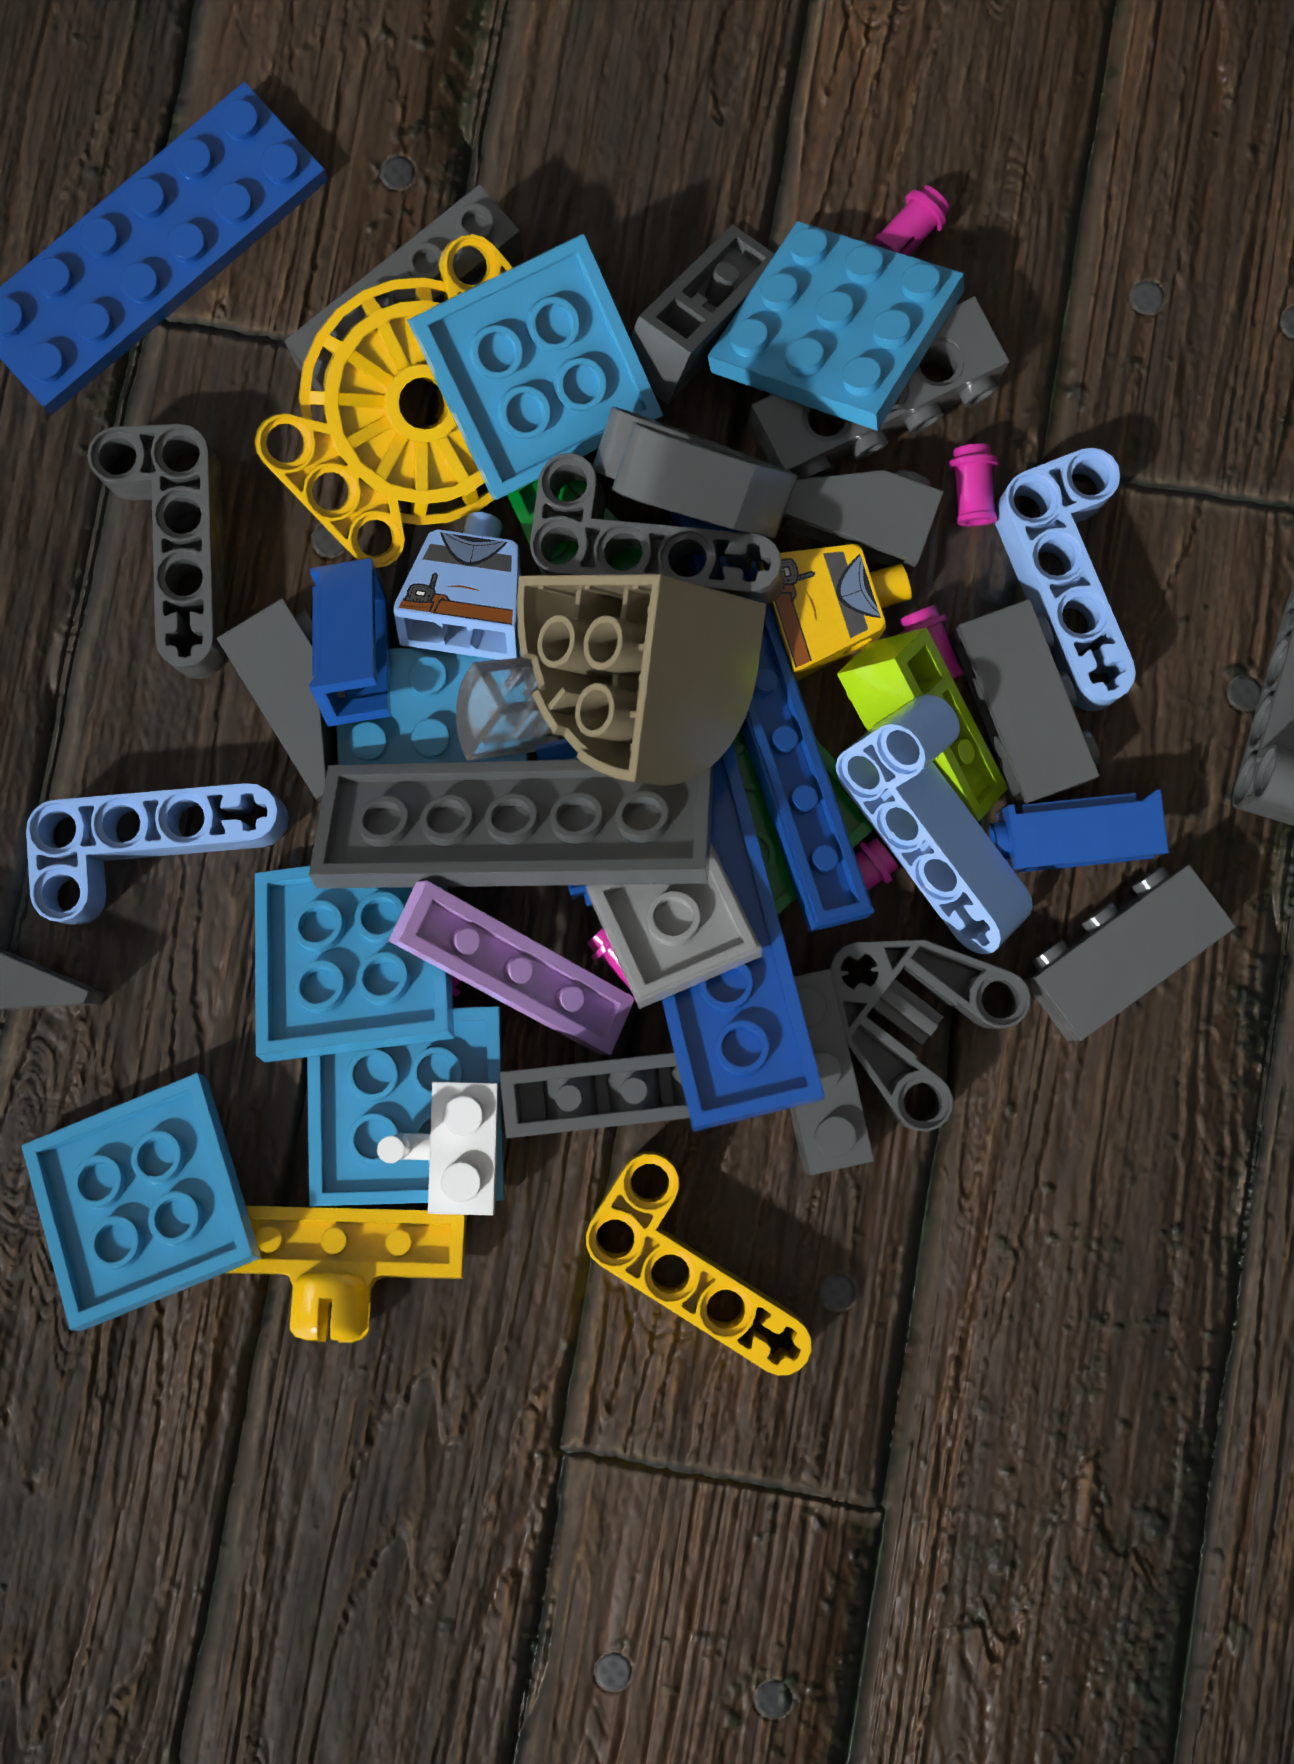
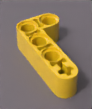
(703, 1277)

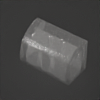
(498, 710)

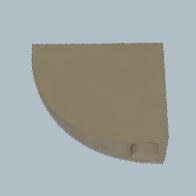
(640, 669)

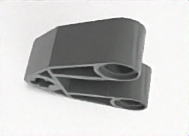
(692, 474)
(945, 975)

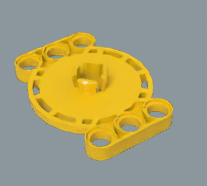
(363, 424)

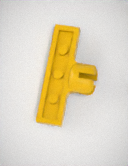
(341, 1254)

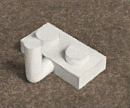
(459, 1148)

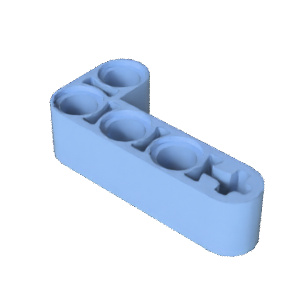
(1079, 586)
(930, 827)
(158, 836)

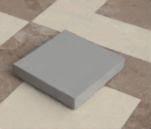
(674, 932)

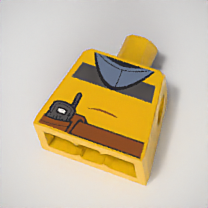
(833, 604)

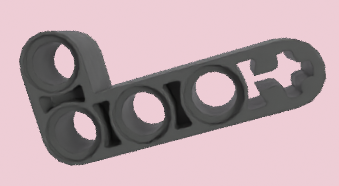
(660, 544)
(175, 553)
(1267, 766)

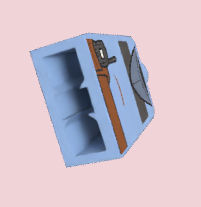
(463, 592)

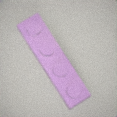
(511, 968)

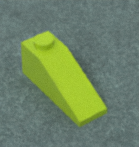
(908, 666)

